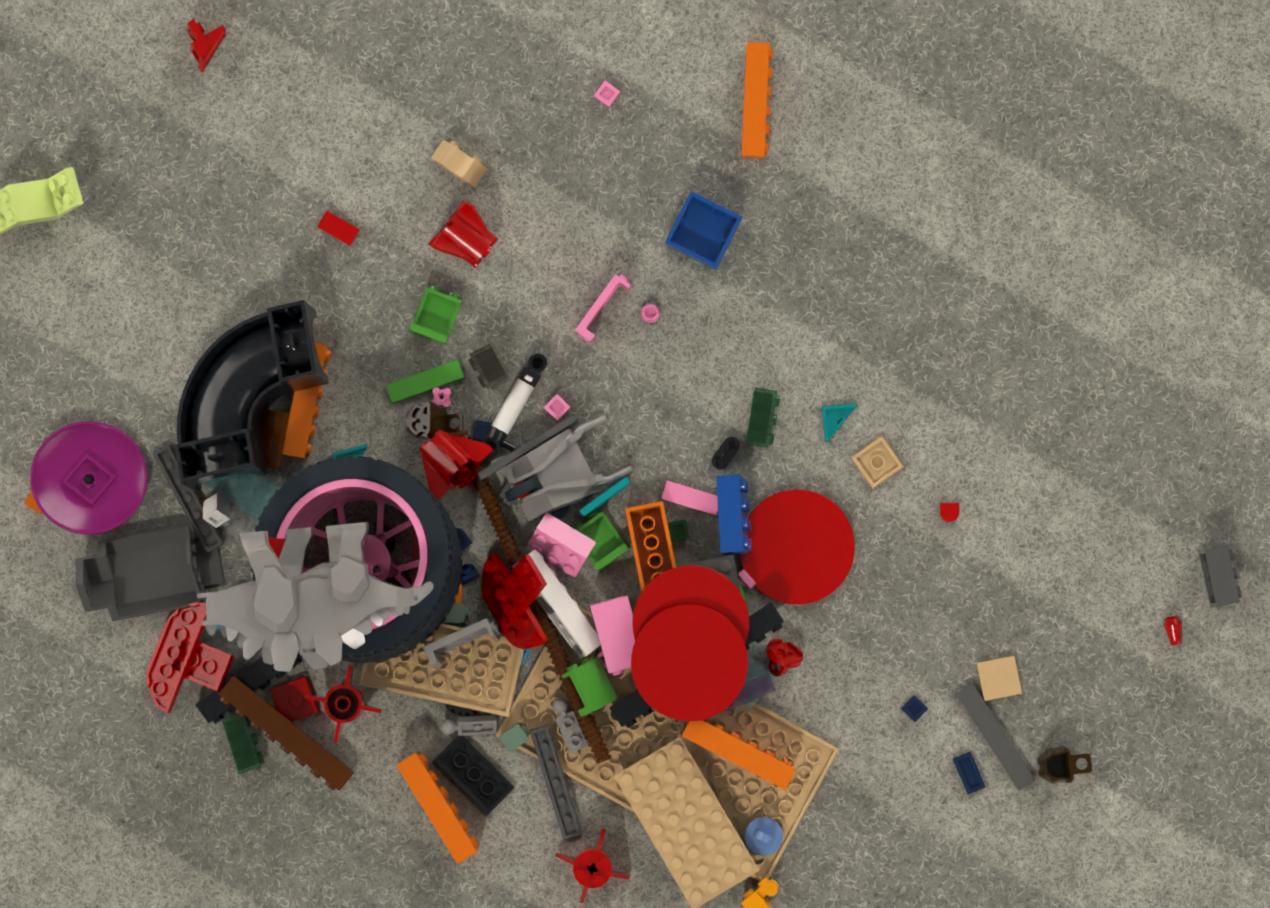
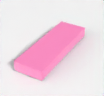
(690, 498)

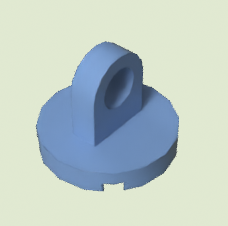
(763, 836)

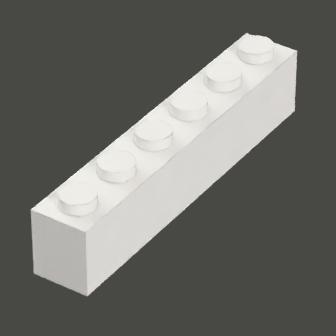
(564, 611)

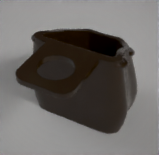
(428, 418)
(1059, 765)

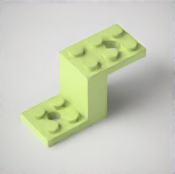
(39, 200)

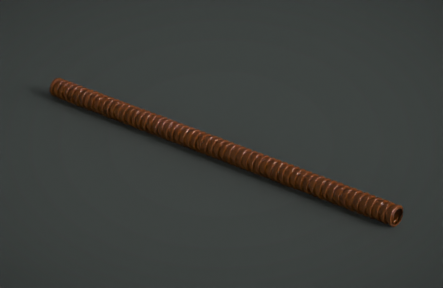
(553, 645)

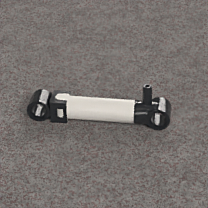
(513, 405)

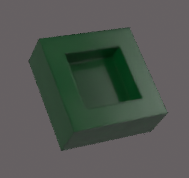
(678, 530)

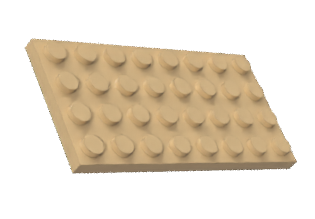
(473, 675)
(686, 823)

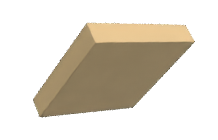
(877, 462)
(999, 678)

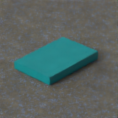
(603, 498)

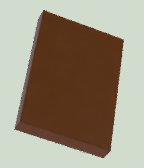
(273, 436)

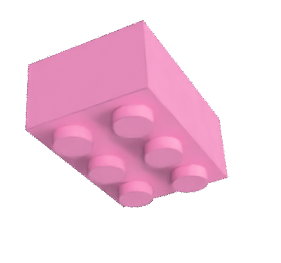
(561, 545)

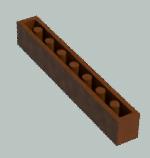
(286, 733)

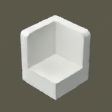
(216, 510)

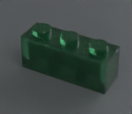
(762, 418)
(242, 743)

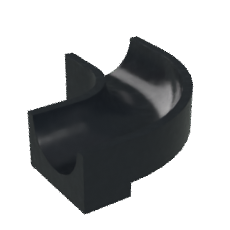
(235, 387)

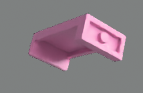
(582, 328)
(615, 632)

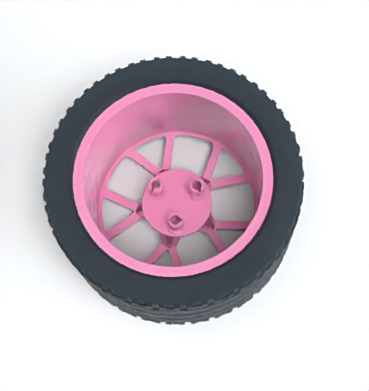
(349, 479)

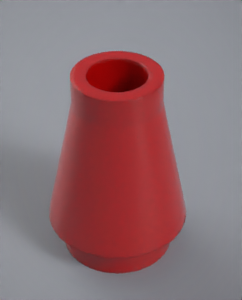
(1173, 628)

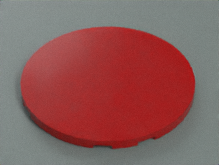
(798, 547)
(691, 586)
(689, 662)

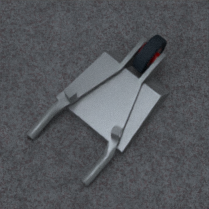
(555, 474)

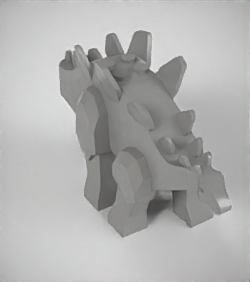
(306, 610)

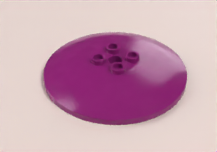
(83, 451)

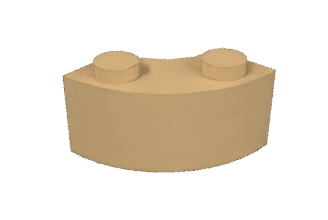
(459, 163)

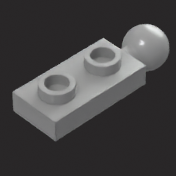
(471, 725)
(569, 726)

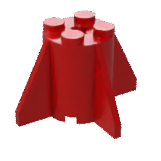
(465, 235)
(451, 462)
(336, 710)
(585, 858)

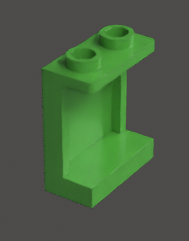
(436, 314)
(608, 542)
(591, 685)

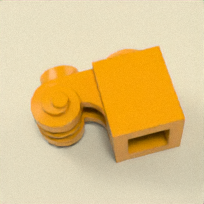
(758, 898)

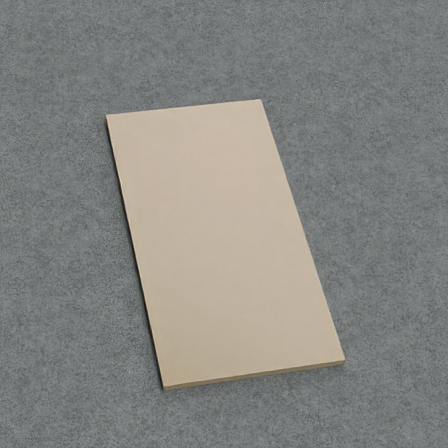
(737, 789)

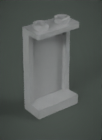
(458, 639)

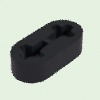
(721, 450)

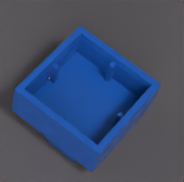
(703, 230)

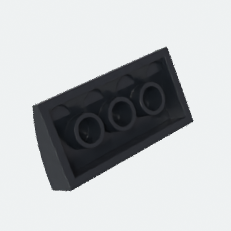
(473, 775)

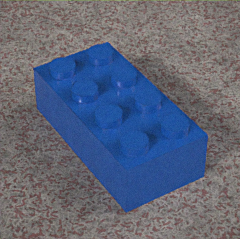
(733, 515)

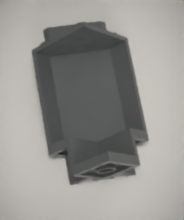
(147, 573)

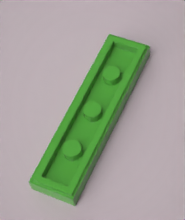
(424, 381)

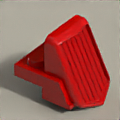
(204, 46)

